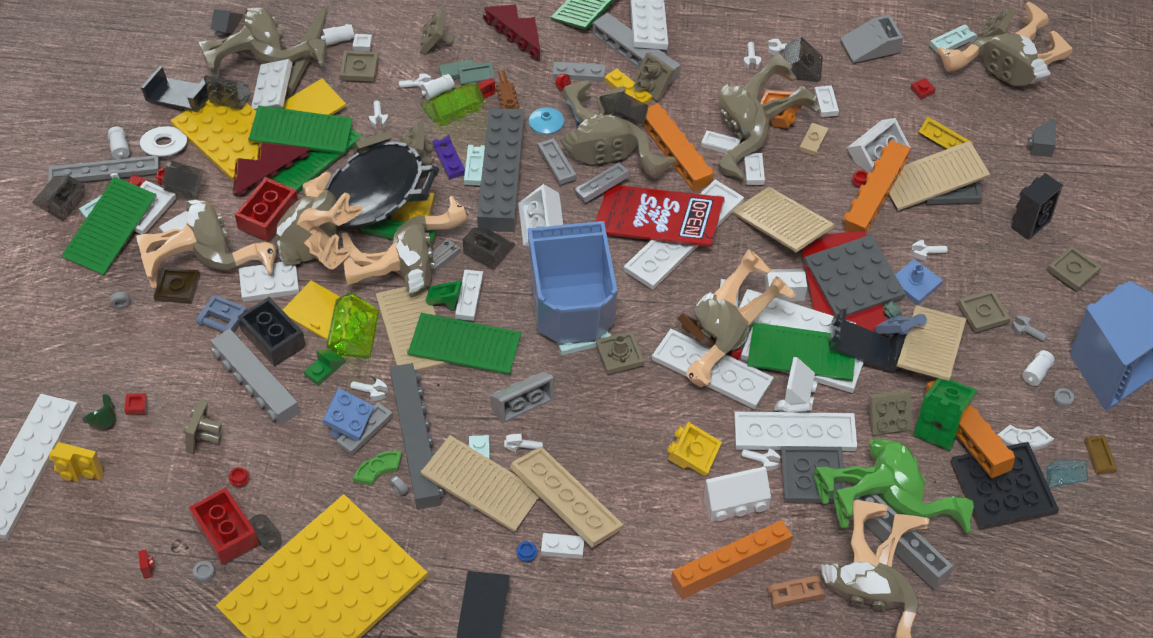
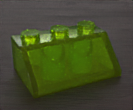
(453, 103)
(352, 327)

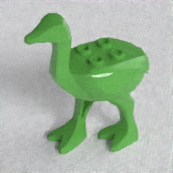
(894, 480)

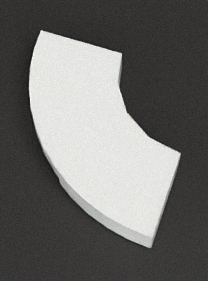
(1036, 437)

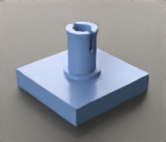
(918, 281)

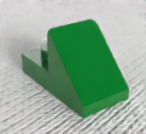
(444, 293)
(324, 367)

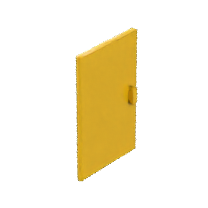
(316, 99)
(313, 308)

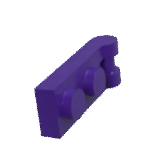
(448, 157)

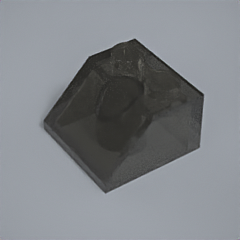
(804, 60)
(625, 107)
(182, 179)

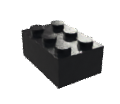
(1036, 206)
(271, 331)

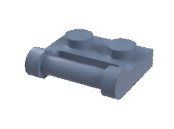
(223, 310)
(900, 324)

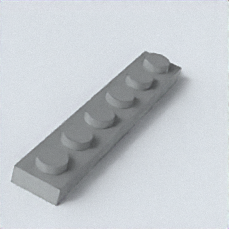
(102, 169)

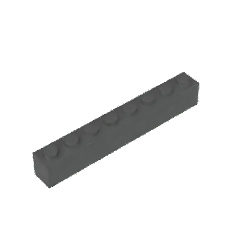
(414, 433)

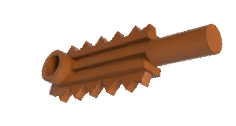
(506, 92)

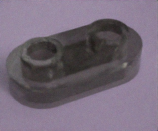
(266, 533)

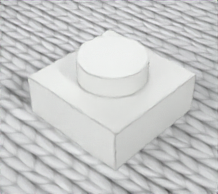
(362, 42)

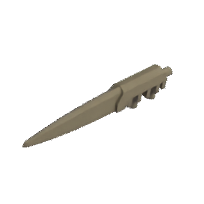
(300, 64)

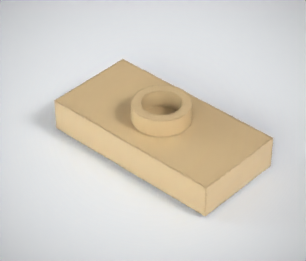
(813, 139)

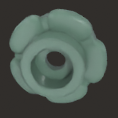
(892, 309)

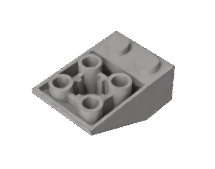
(873, 39)

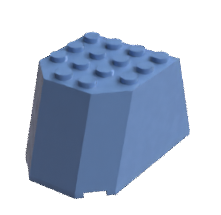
(572, 281)
(1116, 343)

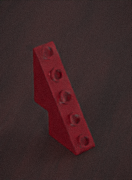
(518, 30)
(269, 159)

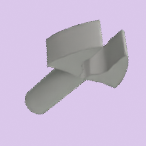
(1026, 328)

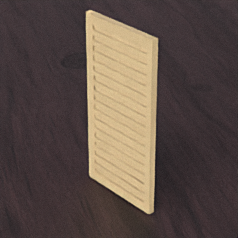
(938, 175)
(783, 219)
(400, 316)
(934, 346)
(480, 483)

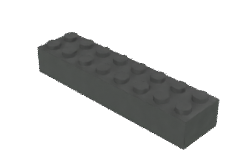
(501, 170)

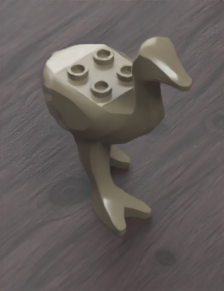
(262, 41)
(750, 118)
(607, 137)

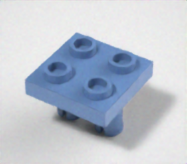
(347, 415)

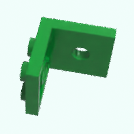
(943, 404)

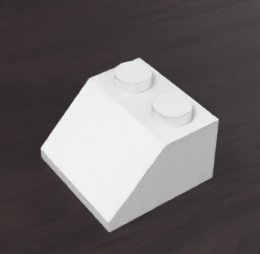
(793, 278)
(800, 384)

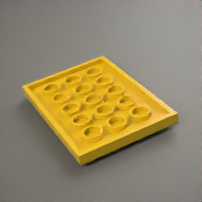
(220, 134)

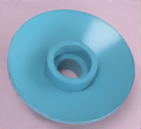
(546, 121)

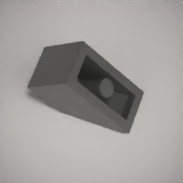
(225, 21)
(1043, 140)

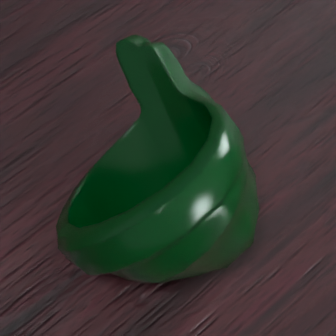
(103, 417)

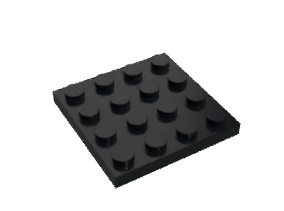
(1007, 497)

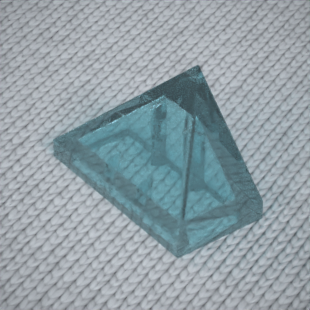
(1066, 472)

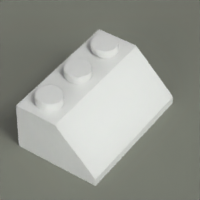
(869, 145)
(539, 210)
(737, 494)

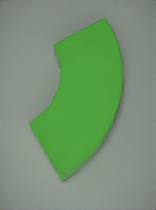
(377, 466)

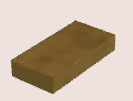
(1100, 455)

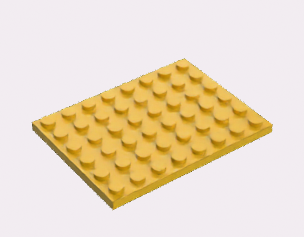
(325, 581)

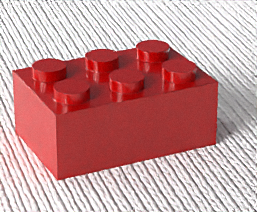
(265, 209)
(224, 525)

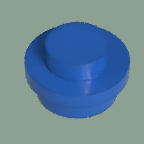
(526, 551)

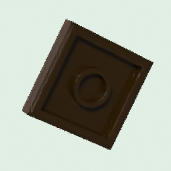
(177, 285)

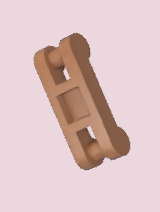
(796, 591)

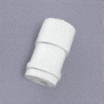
(338, 34)
(438, 86)
(118, 143)
(1038, 368)

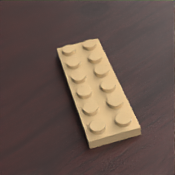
(566, 496)

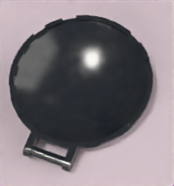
(382, 181)

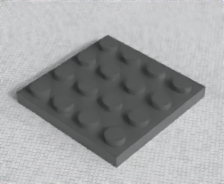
(854, 276)

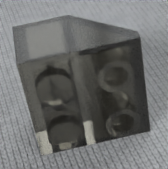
(227, 91)
(60, 196)
(486, 246)

